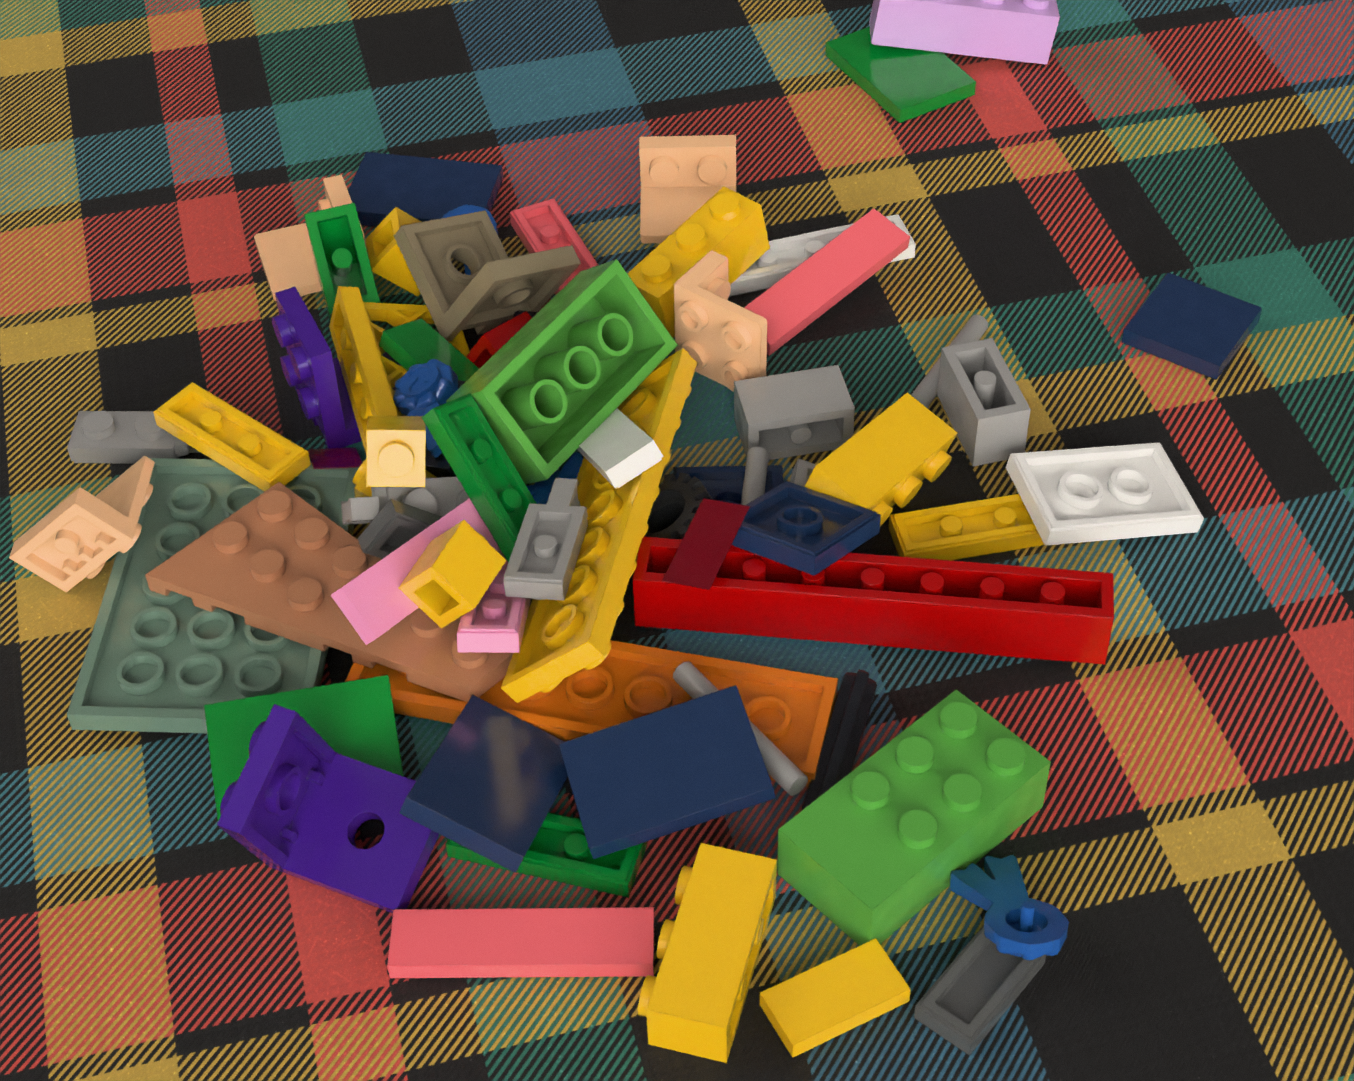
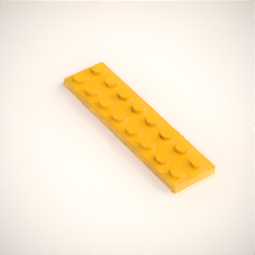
(577, 632)

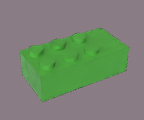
(569, 369)
(909, 817)

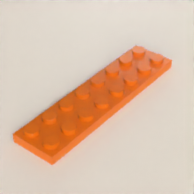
(638, 681)

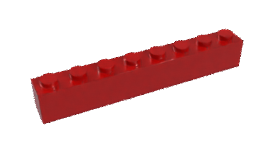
(887, 603)

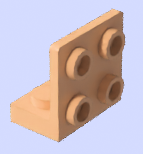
(680, 177)
(288, 251)
(717, 333)
(86, 529)

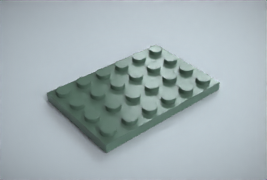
(160, 655)

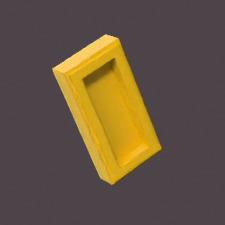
(834, 997)

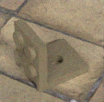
(496, 282)

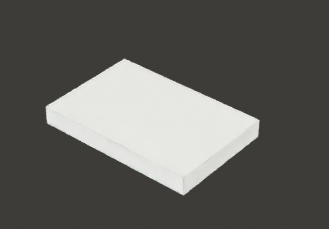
(1103, 493)

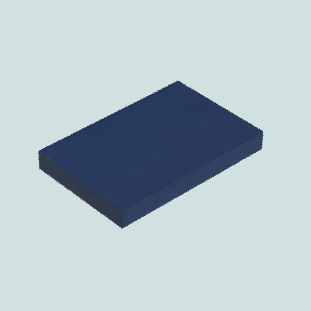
(420, 186)
(666, 772)
(489, 784)

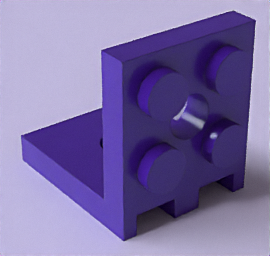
(315, 371)
(302, 811)

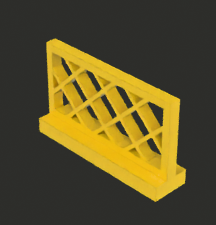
(356, 340)

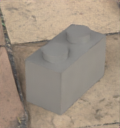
(982, 401)
(794, 412)

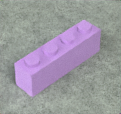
(968, 27)

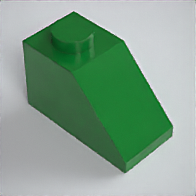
(340, 253)

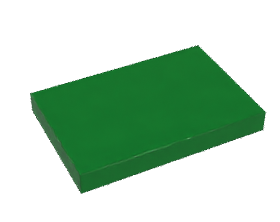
(900, 78)
(348, 715)

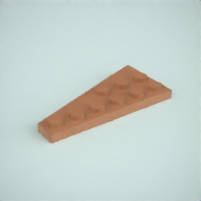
(278, 570)

